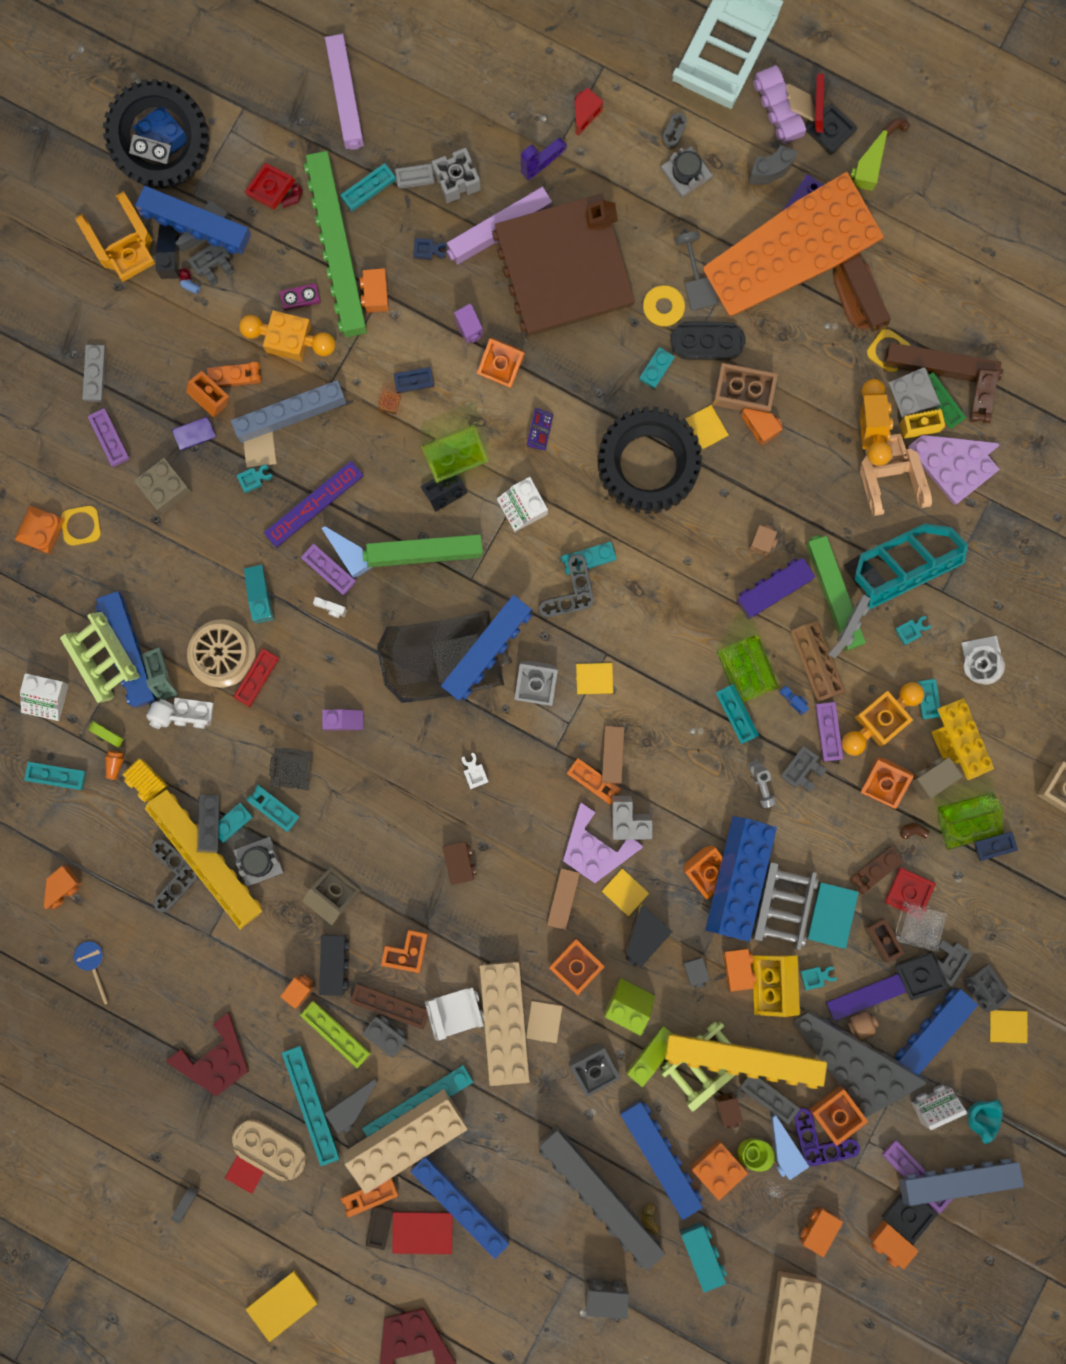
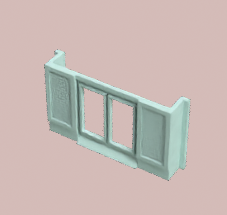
(710, 80)

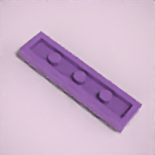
(906, 1164)

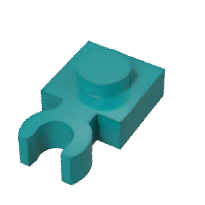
(251, 479)
(910, 631)
(814, 977)

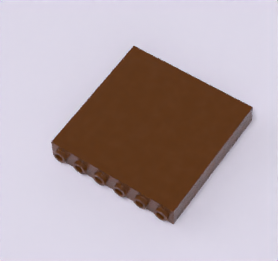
(562, 266)

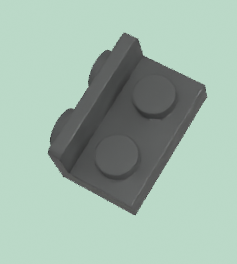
(987, 989)
(385, 1035)

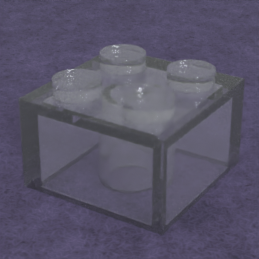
(920, 926)

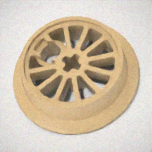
(233, 676)

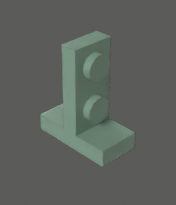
(159, 679)

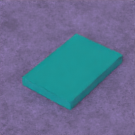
(832, 915)

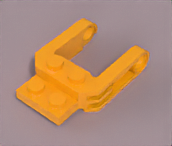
(128, 254)

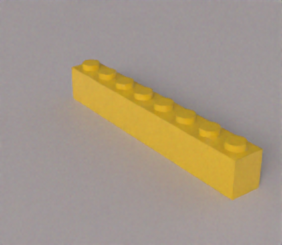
(208, 866)
(746, 1060)

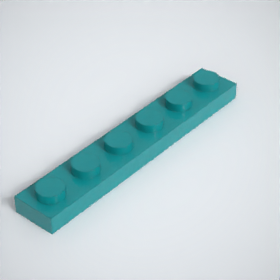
(452, 1083)
(311, 1105)

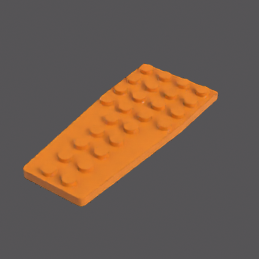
(794, 246)

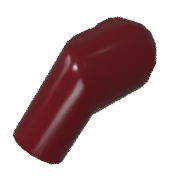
(294, 197)

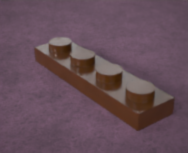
(389, 1006)

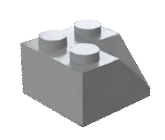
(914, 393)

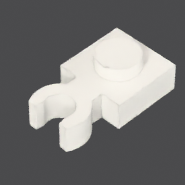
(334, 609)
(475, 774)

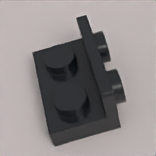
(444, 492)

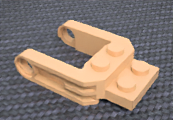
(901, 461)

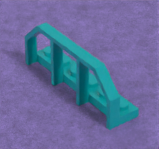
(918, 576)

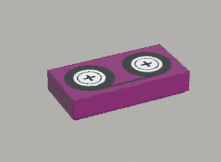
(300, 297)

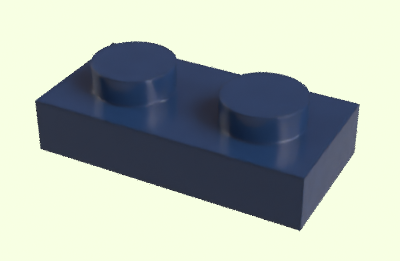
(413, 380)
(995, 846)

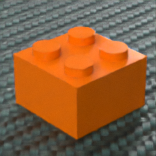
(576, 966)
(838, 1115)
(718, 1169)

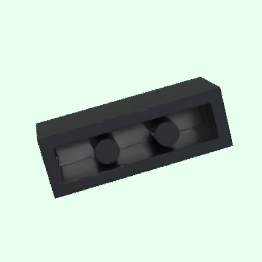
(333, 965)

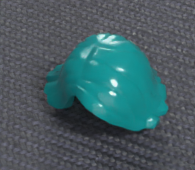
(985, 1119)

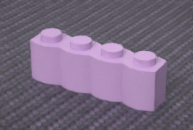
(774, 98)

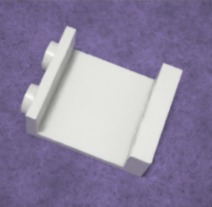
(454, 1013)

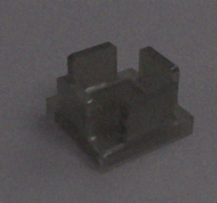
(291, 768)

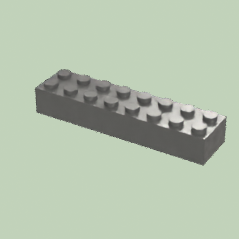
(601, 1197)

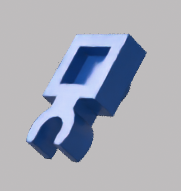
(796, 702)

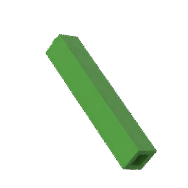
(422, 551)
(832, 586)

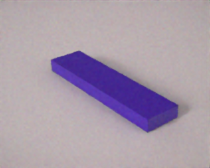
(866, 997)

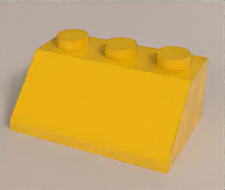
(776, 985)

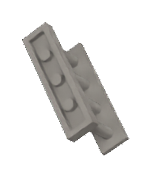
(765, 911)

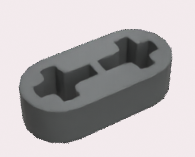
(671, 129)
(184, 1204)

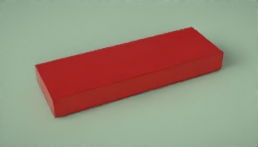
(819, 110)
(256, 677)

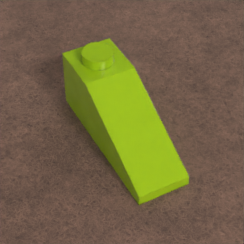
(868, 167)
(649, 1059)

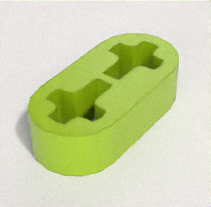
(105, 734)

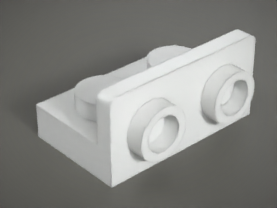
(192, 711)

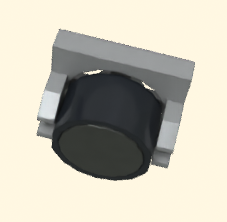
(687, 169)
(257, 861)

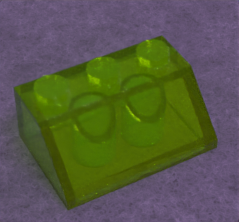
(454, 453)
(748, 668)
(970, 820)

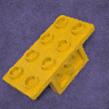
(962, 740)

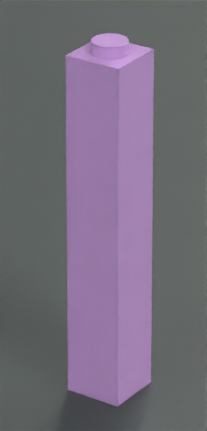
(344, 92)
(481, 236)

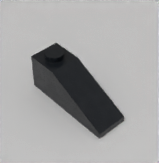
(167, 253)

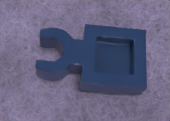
(426, 249)

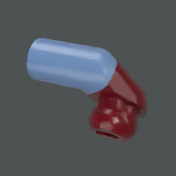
(186, 281)

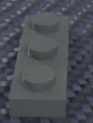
(207, 823)
(770, 1098)

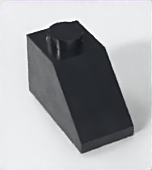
(868, 572)

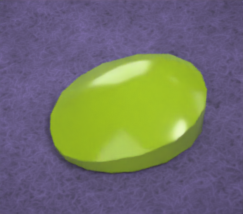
(756, 1154)

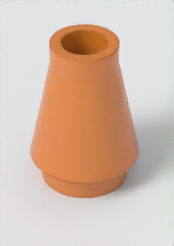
(113, 764)

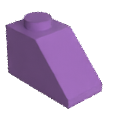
(468, 324)
(342, 720)

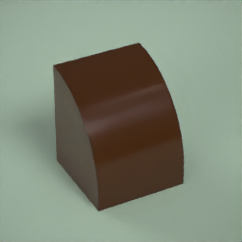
(602, 213)

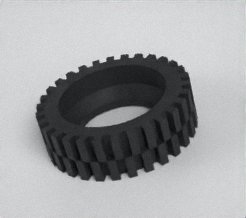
(119, 124)
(657, 425)

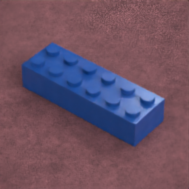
(741, 878)

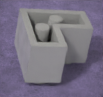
(626, 824)

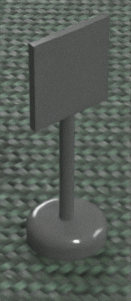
(700, 291)

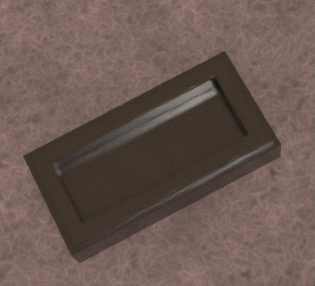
(379, 1227)

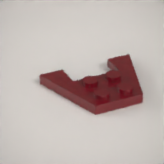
(218, 1067)
(412, 1334)

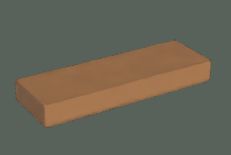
(613, 755)
(563, 899)

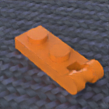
(235, 374)
(592, 780)
(379, 1195)

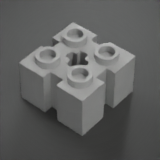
(466, 178)

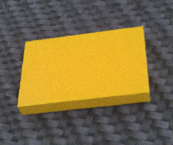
(281, 1306)

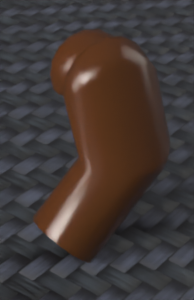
(898, 123)
(912, 829)

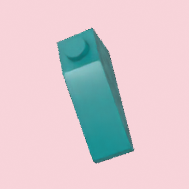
(258, 594)

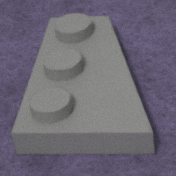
(853, 624)

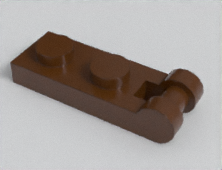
(984, 395)
(877, 869)

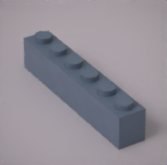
(288, 411)
(961, 1182)

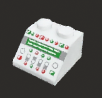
(522, 504)
(42, 696)
(938, 1107)

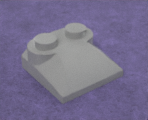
(536, 682)

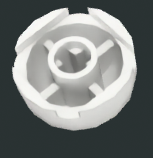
(984, 665)

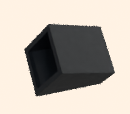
(645, 936)

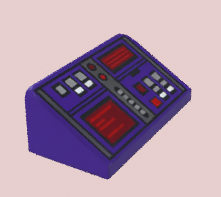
(540, 429)

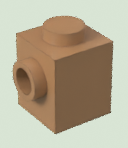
(764, 540)

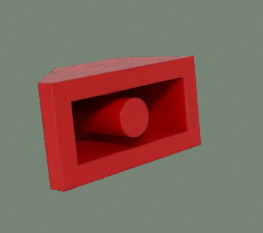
(586, 109)

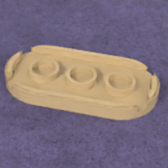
(269, 1150)

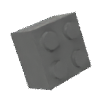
(607, 1299)

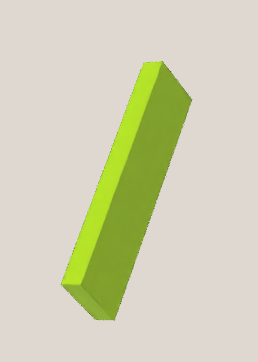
(335, 1034)

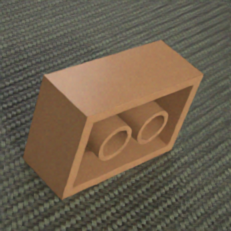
(744, 388)

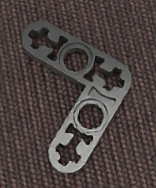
(578, 591)
(180, 871)

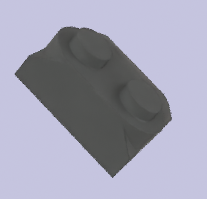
(593, 1069)

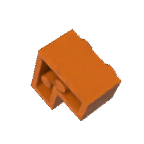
(407, 958)

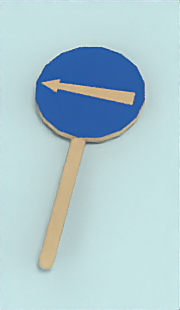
(89, 957)

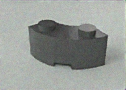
(772, 167)

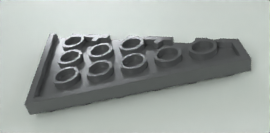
(865, 1074)

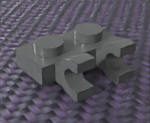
(208, 259)
(800, 766)
(954, 961)

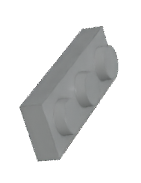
(94, 373)

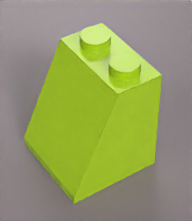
(629, 1006)

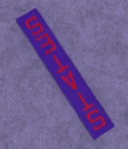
(313, 504)

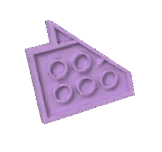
(955, 464)

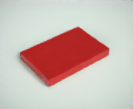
(422, 1232)

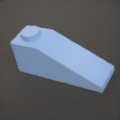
(349, 553)
(786, 1153)

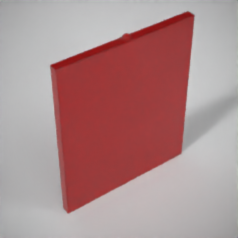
(244, 1175)

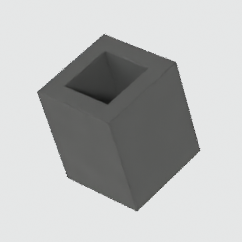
(696, 972)

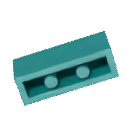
(703, 1256)

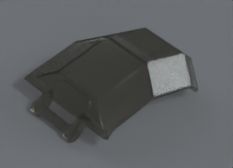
(423, 655)

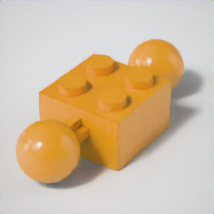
(287, 335)
(875, 422)
(883, 718)

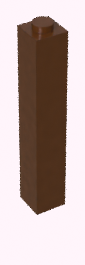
(865, 293)
(938, 362)

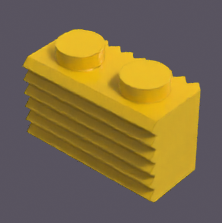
(922, 424)
(145, 780)

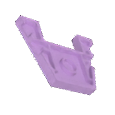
(591, 855)

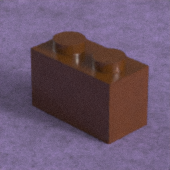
(459, 863)
(884, 940)
(728, 1110)

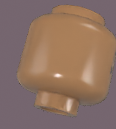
(863, 1025)

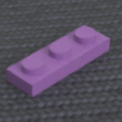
(108, 437)
(328, 569)
(829, 731)

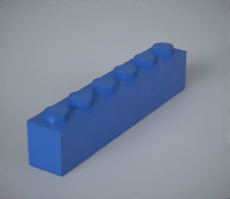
(193, 220)
(118, 617)
(487, 647)
(936, 1030)
(661, 1160)
(460, 1206)

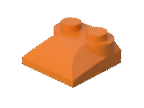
(501, 362)
(39, 529)
(887, 782)
(704, 870)

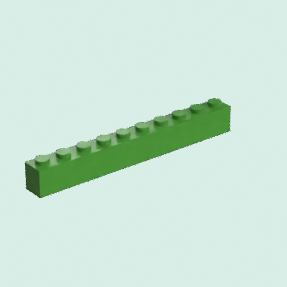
(336, 244)

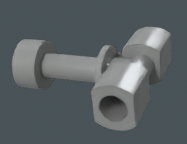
(761, 777)

